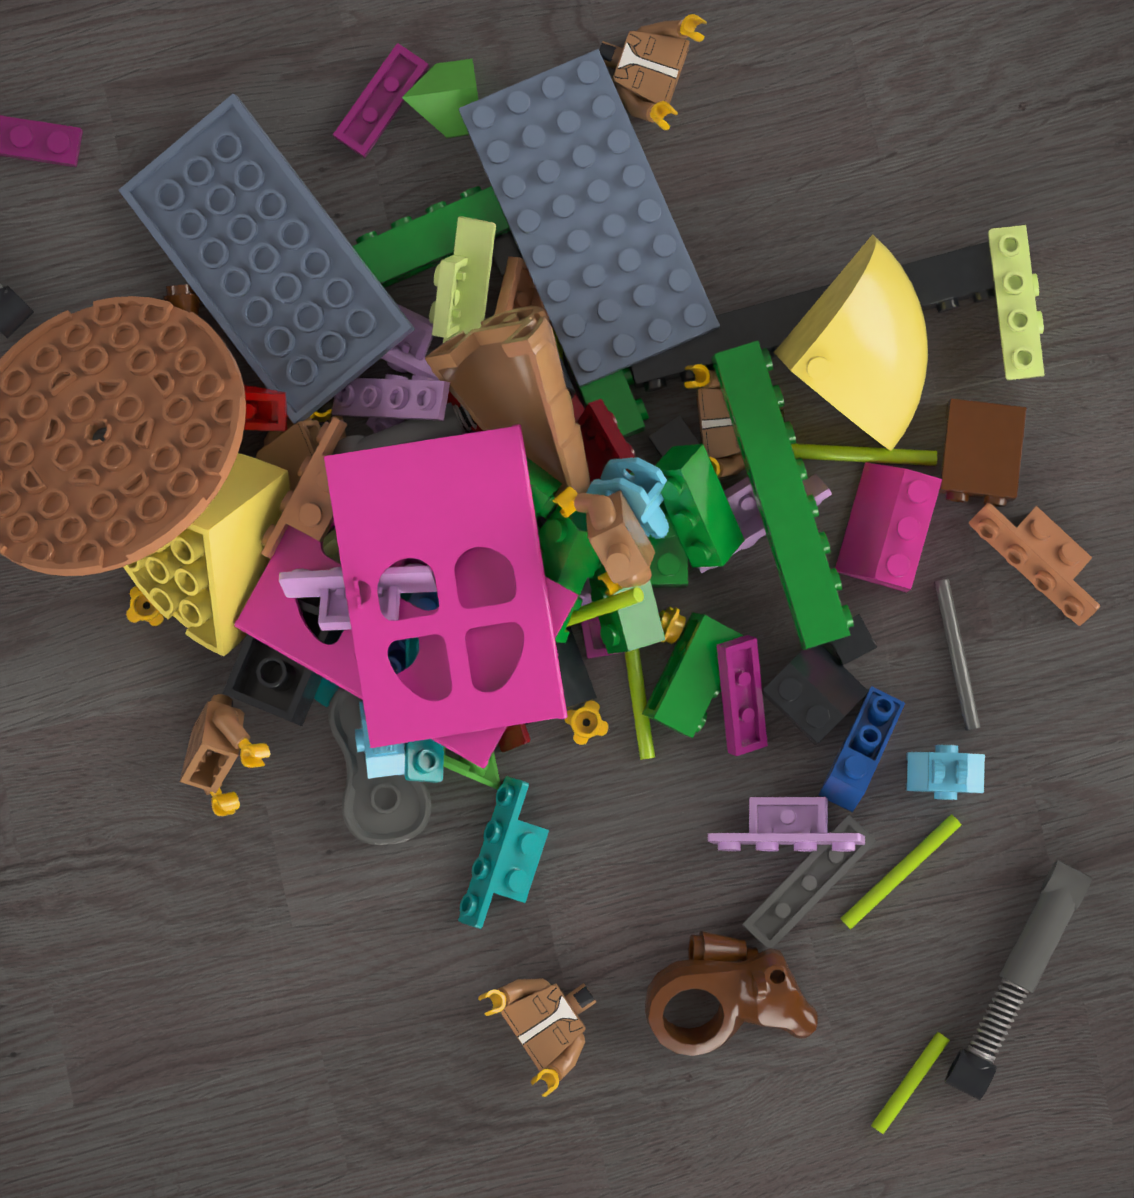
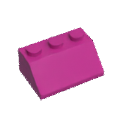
(888, 526)

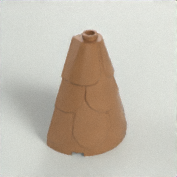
(514, 376)

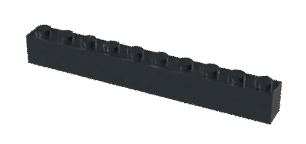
(936, 280)

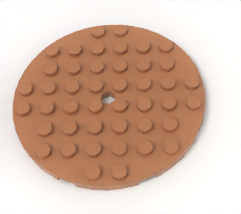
(168, 446)

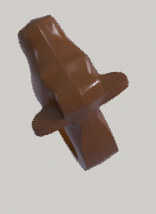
(749, 991)

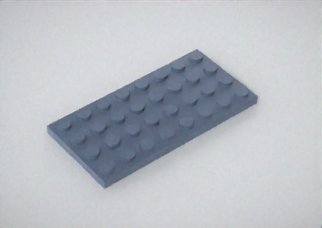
(589, 218)
(266, 259)

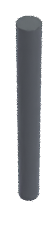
(957, 654)

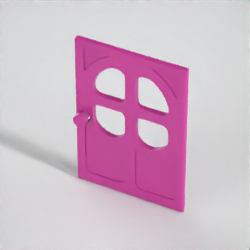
(433, 506)
(492, 650)

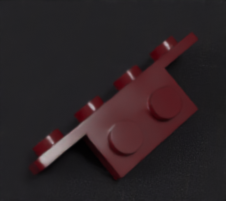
(600, 436)

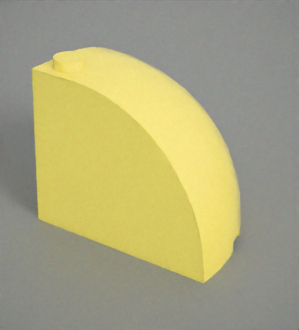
(865, 345)
(218, 559)

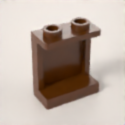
(982, 451)

